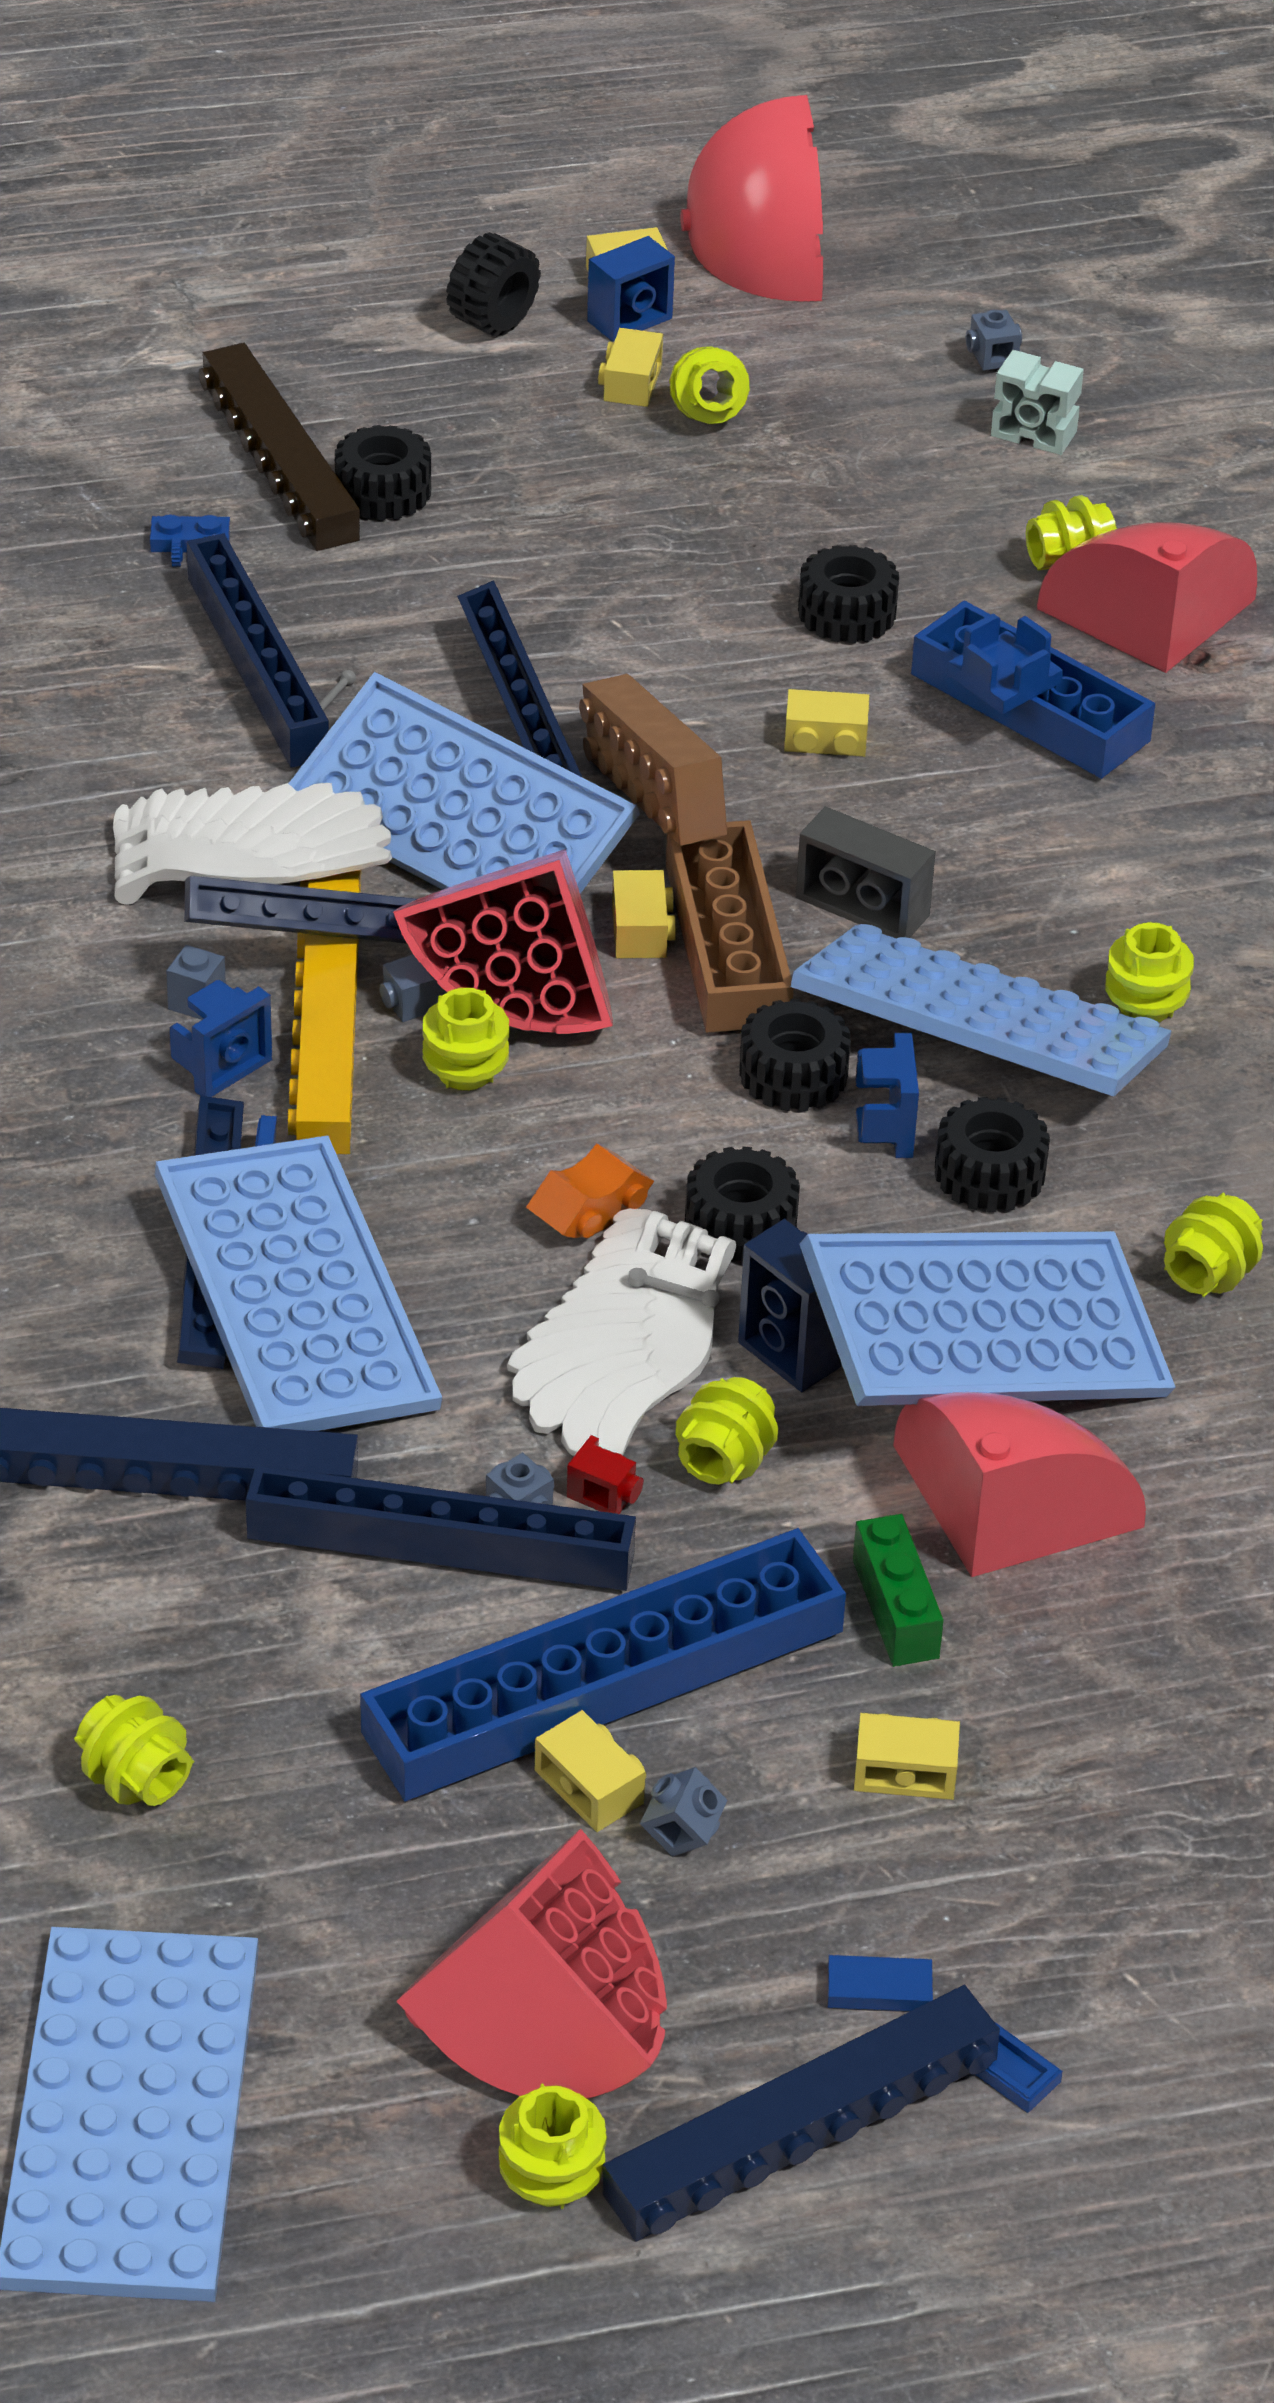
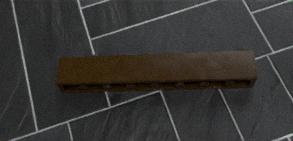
(280, 447)

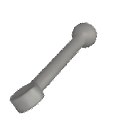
(347, 678)
(638, 1277)

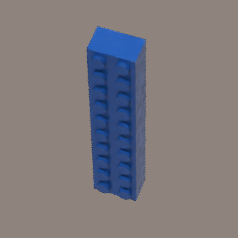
(601, 1661)

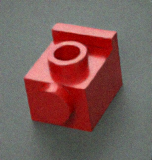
(602, 1478)

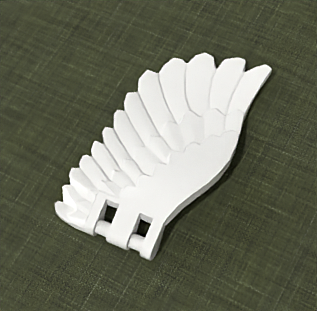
(245, 836)
(620, 1345)

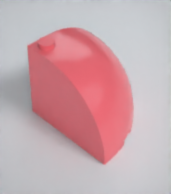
(760, 203)
(1152, 588)
(519, 940)
(1014, 1478)
(549, 1984)

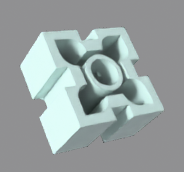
(1037, 402)

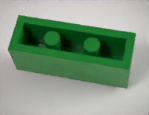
(897, 1590)

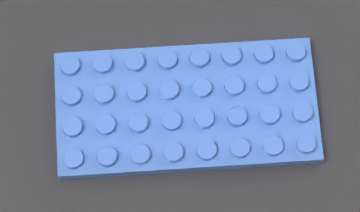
(460, 793)
(983, 1008)
(297, 1286)
(985, 1316)
(130, 2115)

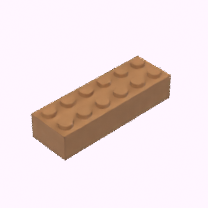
(654, 759)
(728, 926)

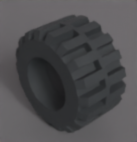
(493, 284)
(385, 471)
(848, 593)
(794, 1055)
(991, 1154)
(741, 1194)

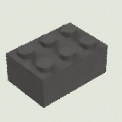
(865, 873)

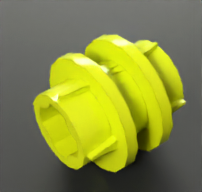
(731, 387)
(1064, 528)
(1149, 971)
(465, 1039)
(1213, 1244)
(726, 1430)
(134, 1750)
(552, 2146)

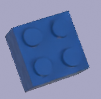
(630, 287)

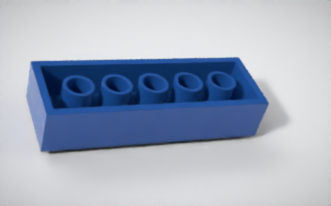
(1080, 719)

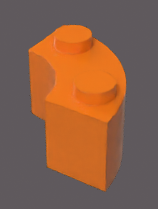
(589, 1193)

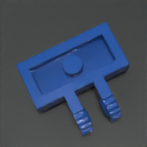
(172, 532)

